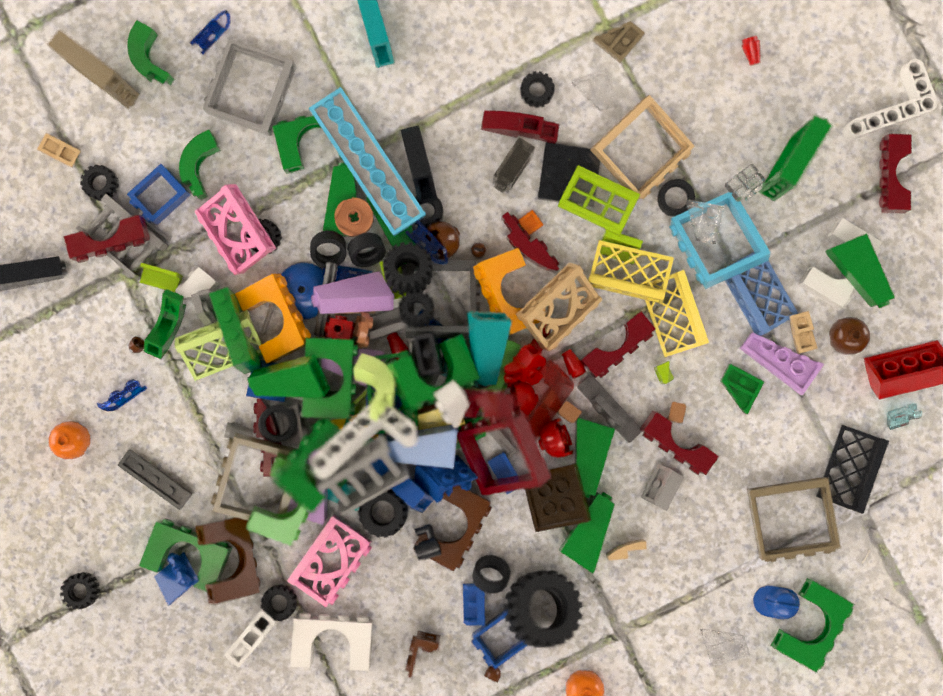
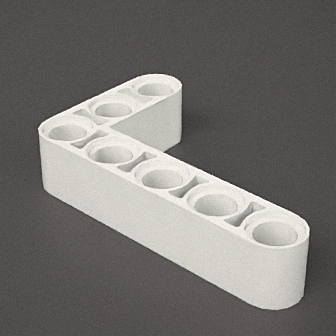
(898, 113)
(361, 434)

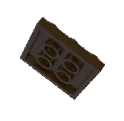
(559, 500)

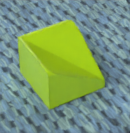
(664, 373)

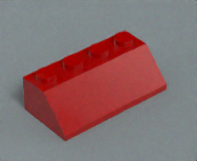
(905, 369)

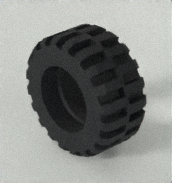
(566, 603)

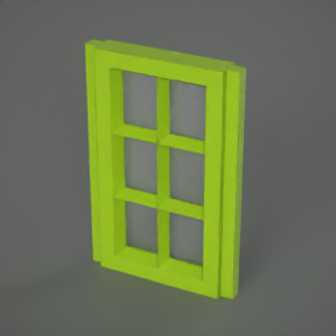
(598, 200)

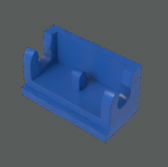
(429, 483)
(473, 605)

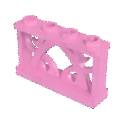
(218, 229)
(304, 568)

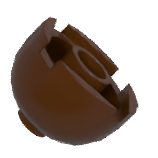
(447, 236)
(849, 335)

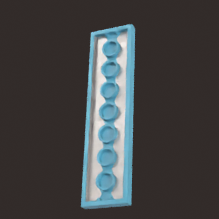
(367, 161)

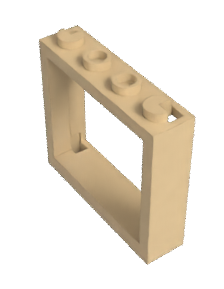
(669, 126)

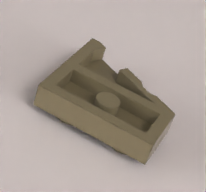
(620, 41)

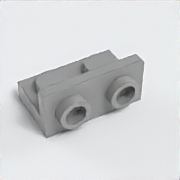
(204, 307)

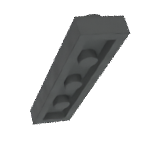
(154, 479)

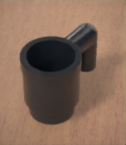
(429, 547)

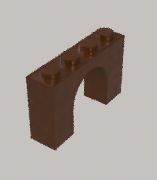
(474, 508)
(244, 579)

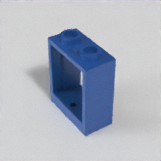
(170, 206)
(488, 656)

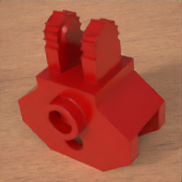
(525, 366)

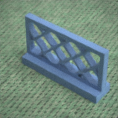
(748, 303)

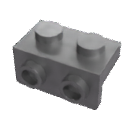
(301, 430)

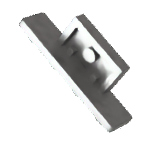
(613, 413)

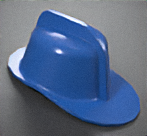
(776, 602)

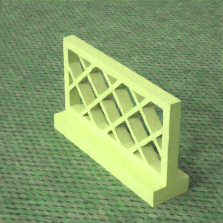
(210, 334)

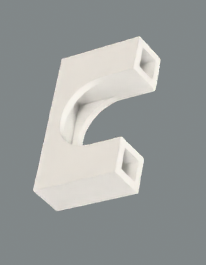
(835, 291)
(358, 632)

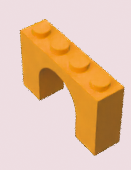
(490, 276)
(293, 334)

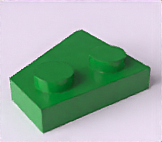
(741, 386)

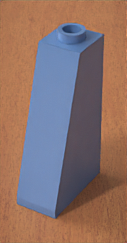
(434, 448)

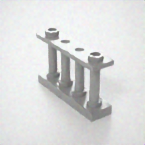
(154, 243)
(361, 459)

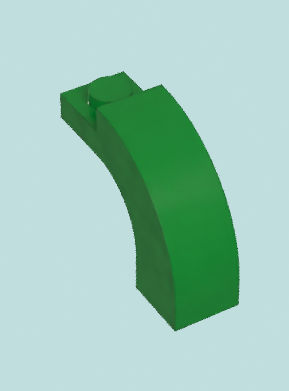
(138, 46)
(191, 159)
(167, 325)

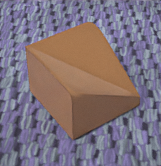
(569, 412)
(677, 412)

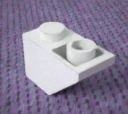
(197, 281)
(452, 403)

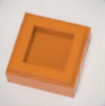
(530, 222)

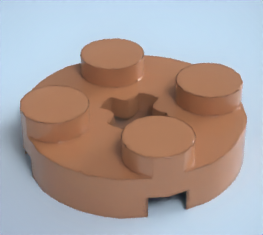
(349, 207)
(361, 328)

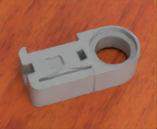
(503, 442)

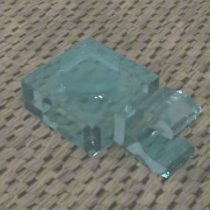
(901, 416)

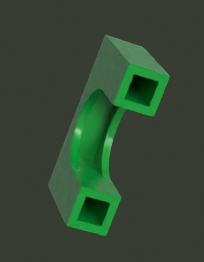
(288, 141)
(227, 311)
(414, 391)
(340, 404)
(292, 475)
(167, 534)
(813, 652)

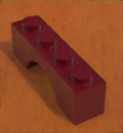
(893, 195)
(130, 232)
(636, 329)
(494, 404)
(697, 457)

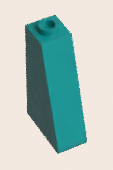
(376, 32)
(487, 343)

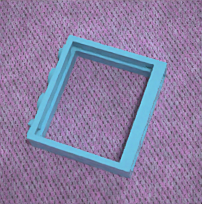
(748, 228)

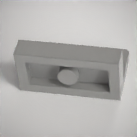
(386, 324)
(662, 487)

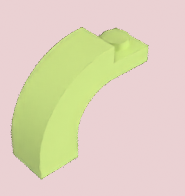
(377, 374)

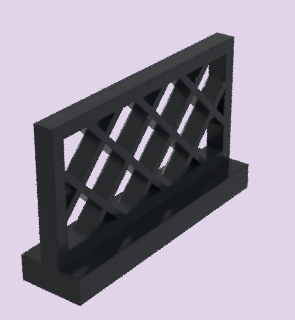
(870, 470)

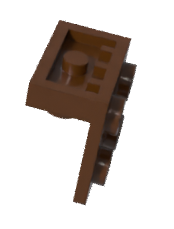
(427, 641)

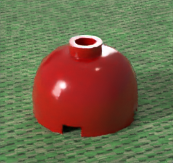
(524, 397)
(555, 439)

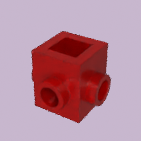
(347, 328)

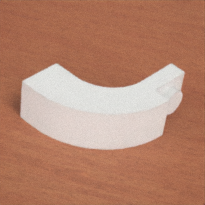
(250, 638)

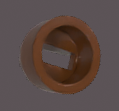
(478, 254)
(132, 344)
(493, 674)

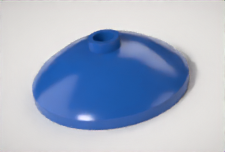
(308, 276)

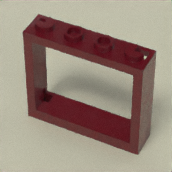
(529, 448)

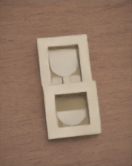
(59, 150)
(802, 332)
(620, 551)

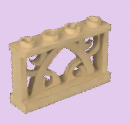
(575, 313)

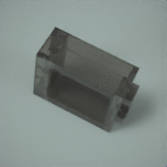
(513, 165)

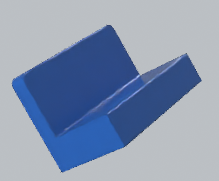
(502, 467)

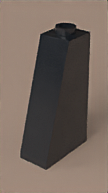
(419, 164)
(31, 272)

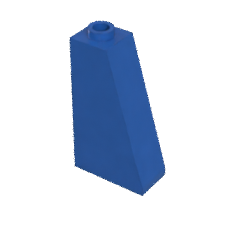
(408, 490)

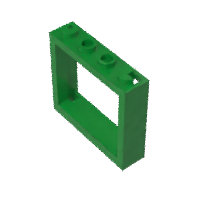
(795, 158)

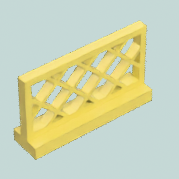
(630, 288)
(691, 312)

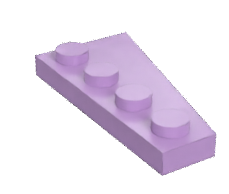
(791, 368)

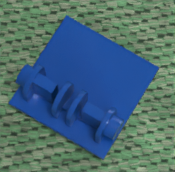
(451, 477)
(176, 577)

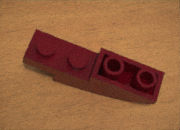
(520, 124)
(533, 251)
(272, 427)

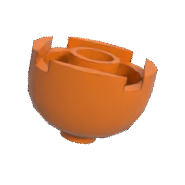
(69, 440)
(584, 684)

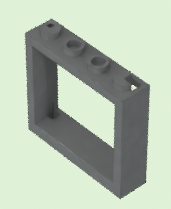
(447, 331)

